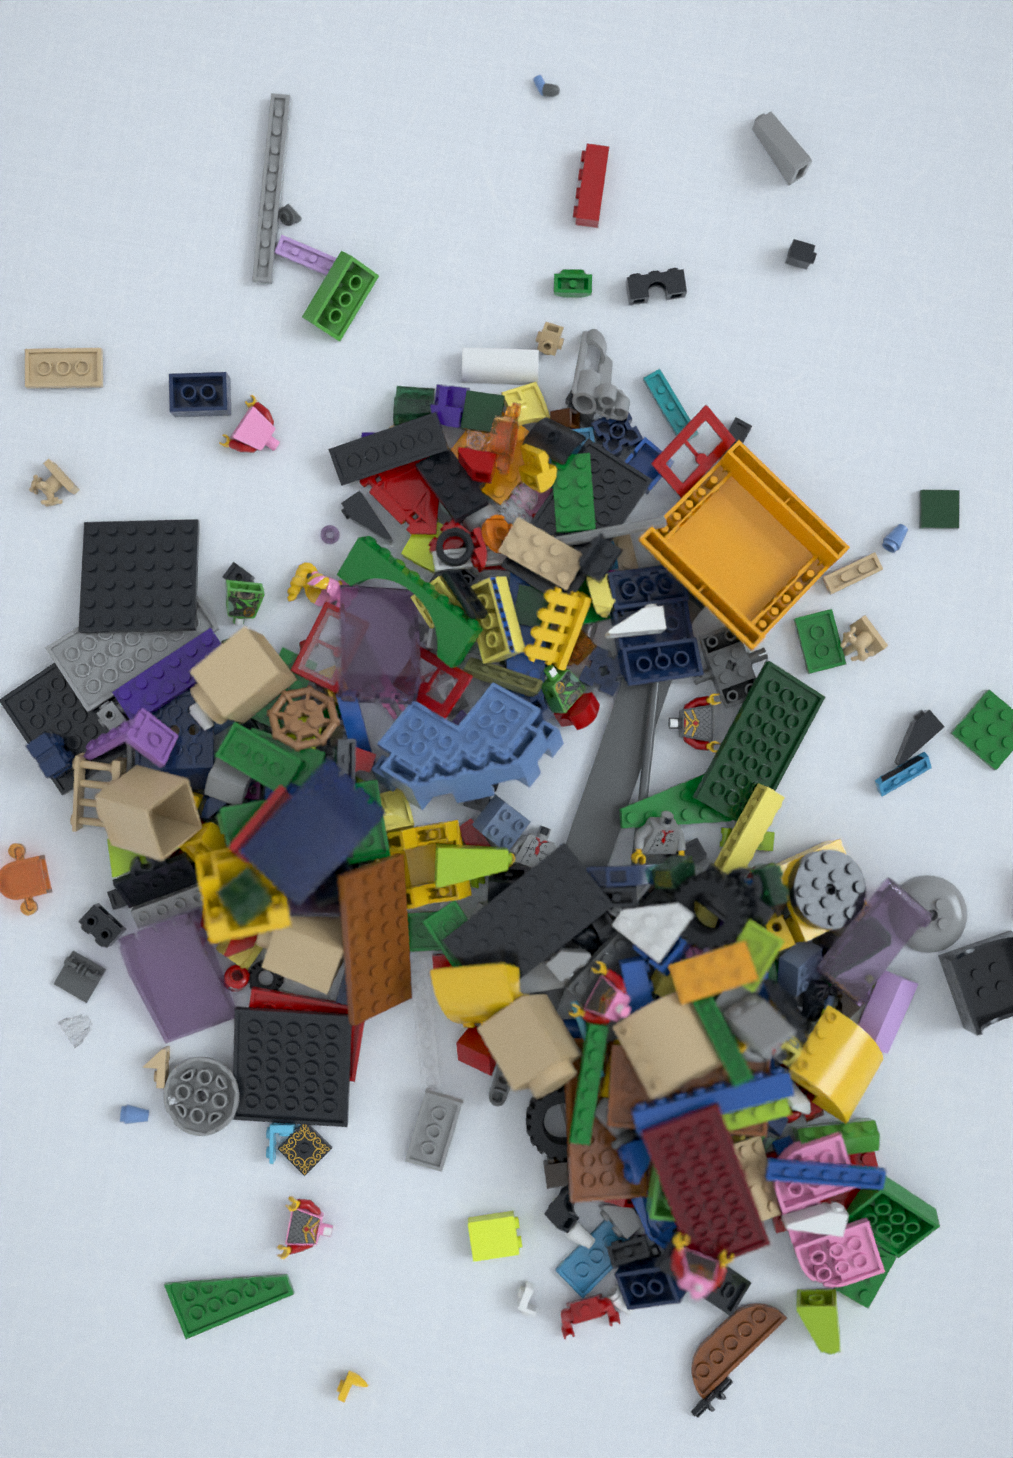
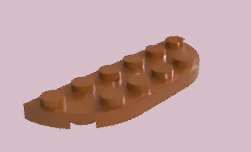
(732, 1344)

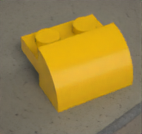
(536, 470)

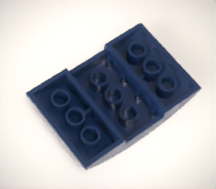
(654, 656)

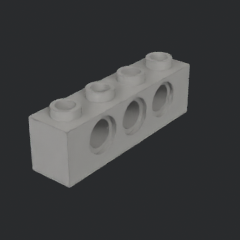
(167, 906)

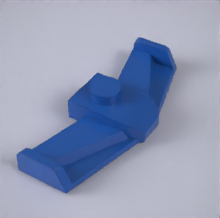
(657, 1230)

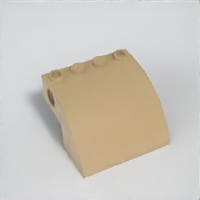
(667, 1045)

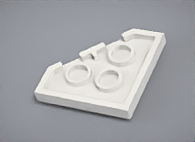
(653, 927)

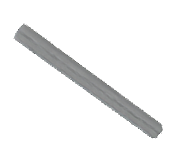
(613, 531)

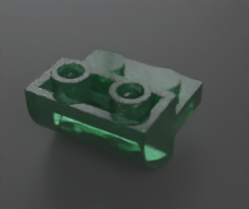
(412, 403)
(773, 889)
(245, 896)

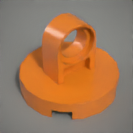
(495, 531)

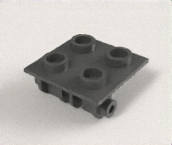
(79, 976)

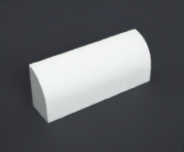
(499, 366)

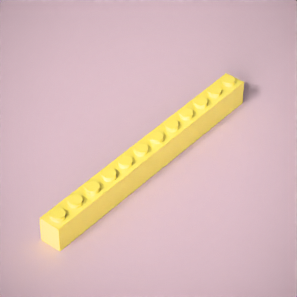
(736, 853)

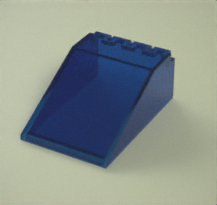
(312, 831)

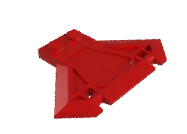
(406, 494)

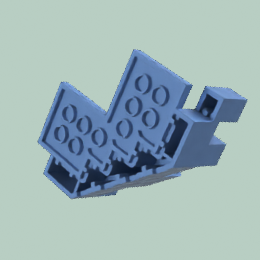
(485, 749)

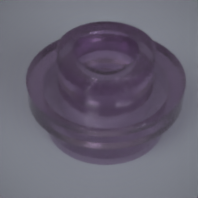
(330, 528)

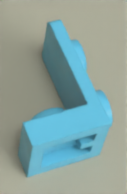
(283, 1129)

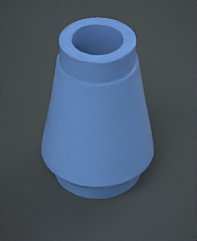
(895, 538)
(133, 1114)

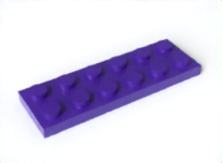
(167, 677)

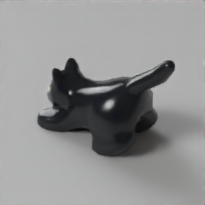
(586, 940)

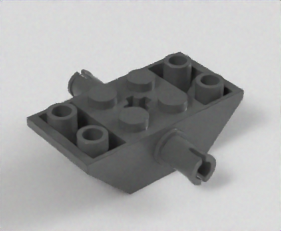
(719, 649)

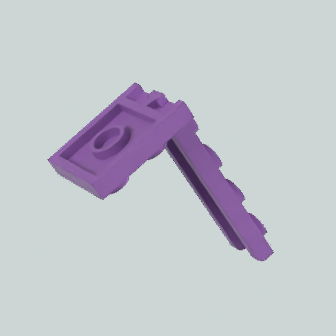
(142, 733)

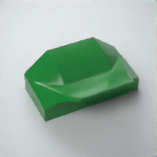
(573, 283)

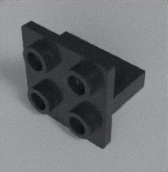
(598, 558)

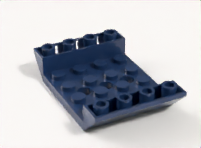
(192, 754)

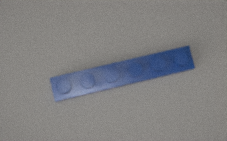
(825, 1173)

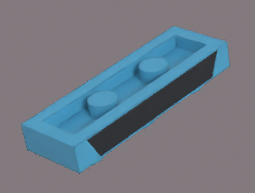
(903, 774)

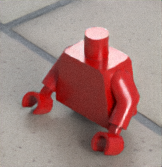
(585, 1310)

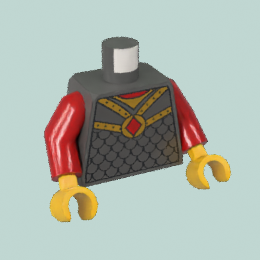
(696, 723)

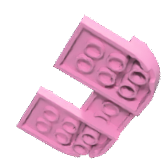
(824, 1257)

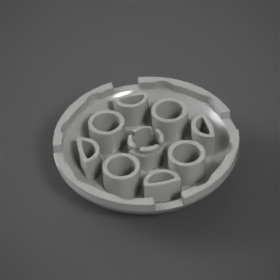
(949, 912)
(184, 1098)

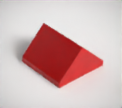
(474, 1051)

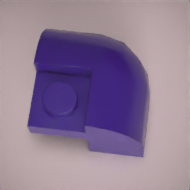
(449, 404)

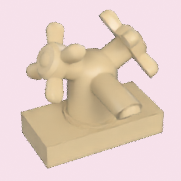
(52, 484)
(866, 637)

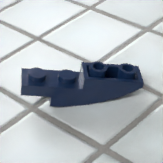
(622, 875)

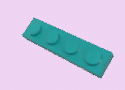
(667, 401)

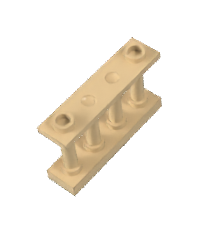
(117, 768)

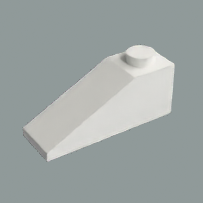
(644, 622)
(819, 1219)

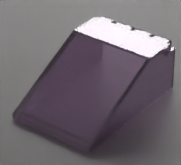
(378, 645)
(178, 976)

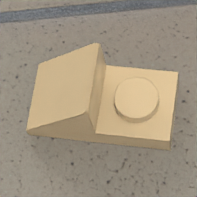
(161, 1062)

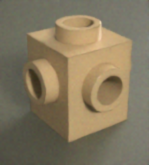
(550, 339)

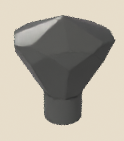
(587, 419)

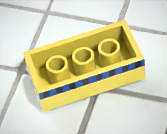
(501, 630)

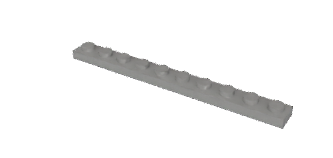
(271, 188)

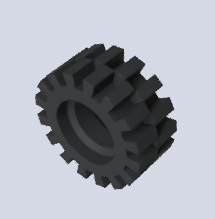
(254, 978)

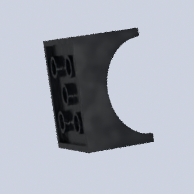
(981, 981)

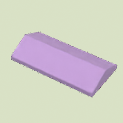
(887, 1008)

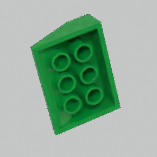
(895, 1216)

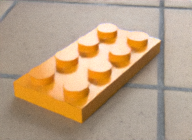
(713, 972)

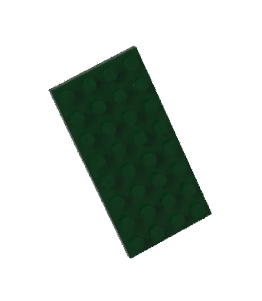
(759, 740)

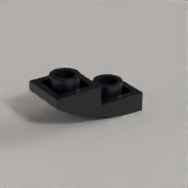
(812, 1006)

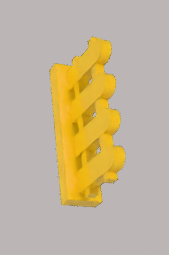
(568, 630)

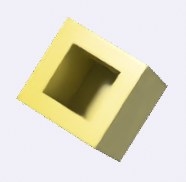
(793, 1049)

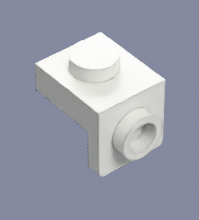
(524, 1295)

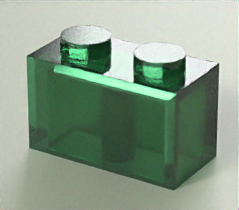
(673, 872)

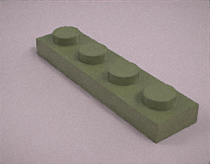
(503, 677)

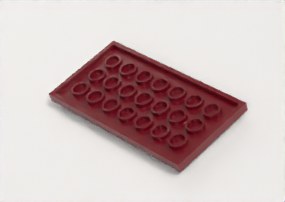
(706, 1184)

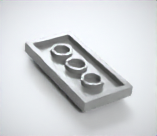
(434, 1130)

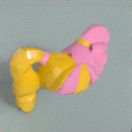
(317, 588)

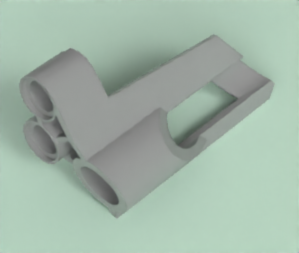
(592, 389)

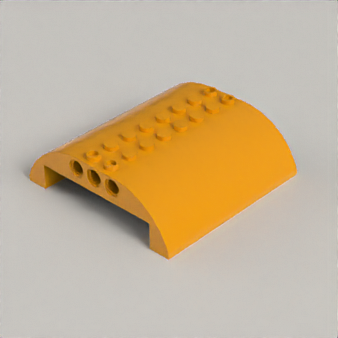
(744, 545)

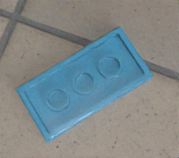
(586, 1266)

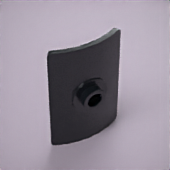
(554, 439)

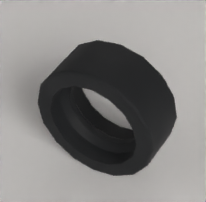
(457, 561)

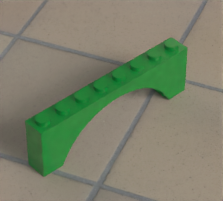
(453, 627)

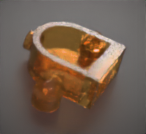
(504, 437)
(24, 878)

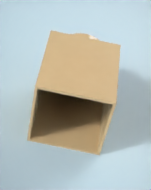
(240, 677)
(148, 812)
(306, 951)
(531, 1045)

